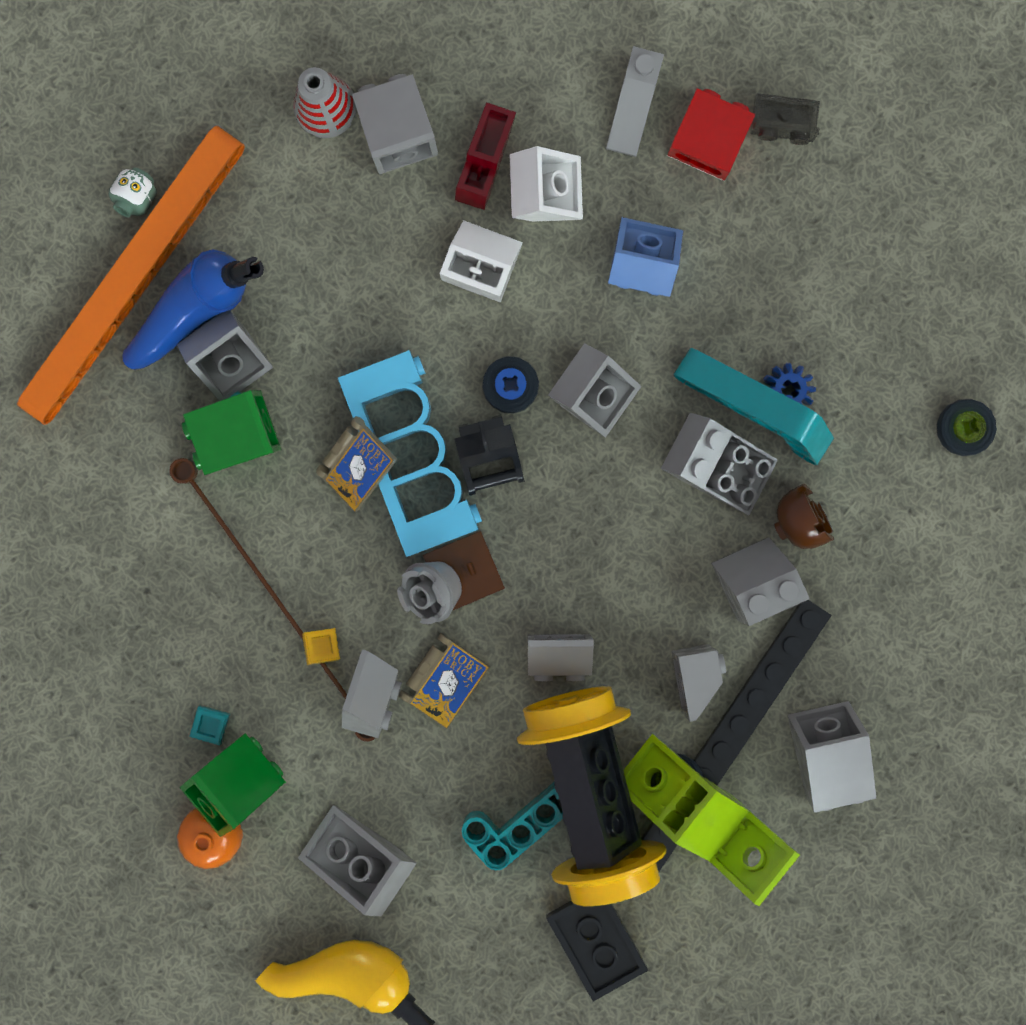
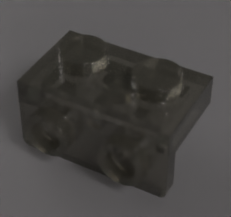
(785, 119)

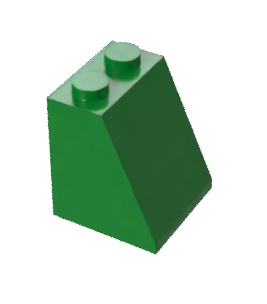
(230, 432)
(233, 784)

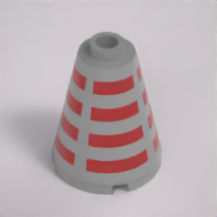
(323, 103)

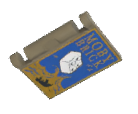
(356, 464)
(444, 681)

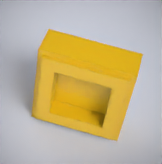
(321, 646)

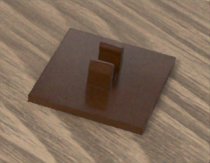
(473, 566)

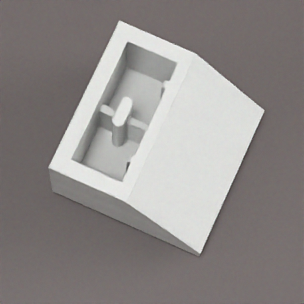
(480, 261)

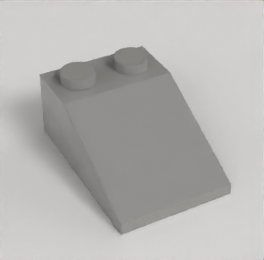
(357, 862)

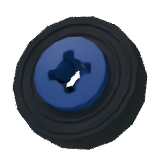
(506, 394)

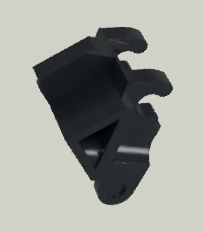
(484, 444)

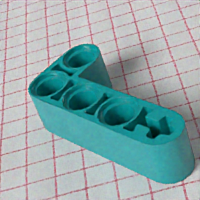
(504, 836)

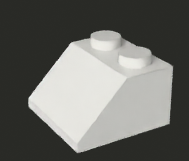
(545, 185)

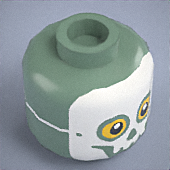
(132, 192)

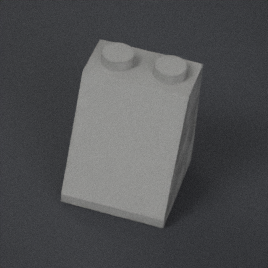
(395, 123)
(759, 582)
(833, 756)

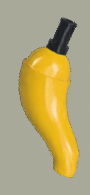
(353, 971)

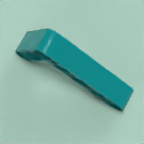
(796, 423)

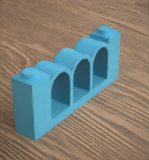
(380, 381)

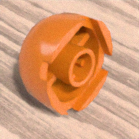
(202, 845)

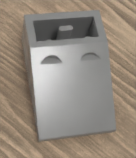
(719, 463)

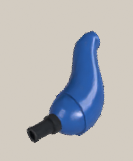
(198, 293)

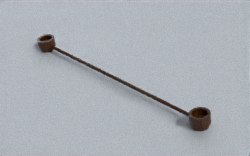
(185, 472)

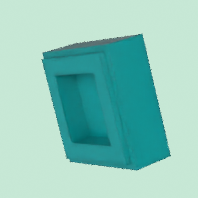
(209, 725)

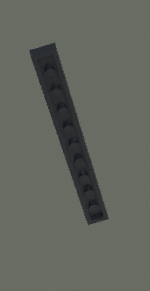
(753, 701)

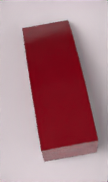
(484, 156)

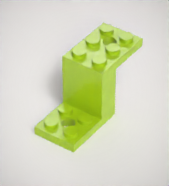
(707, 820)

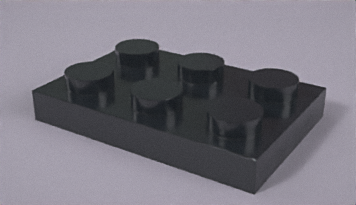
(597, 946)

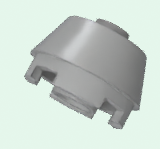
(430, 591)

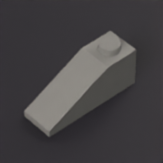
(634, 101)

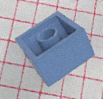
(646, 257)

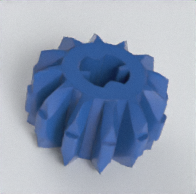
(792, 378)

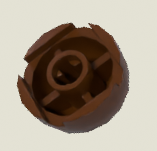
(802, 520)

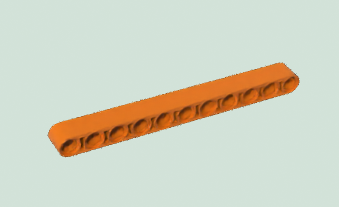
(131, 275)

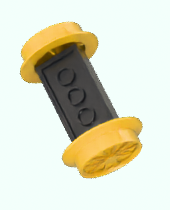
(606, 845)

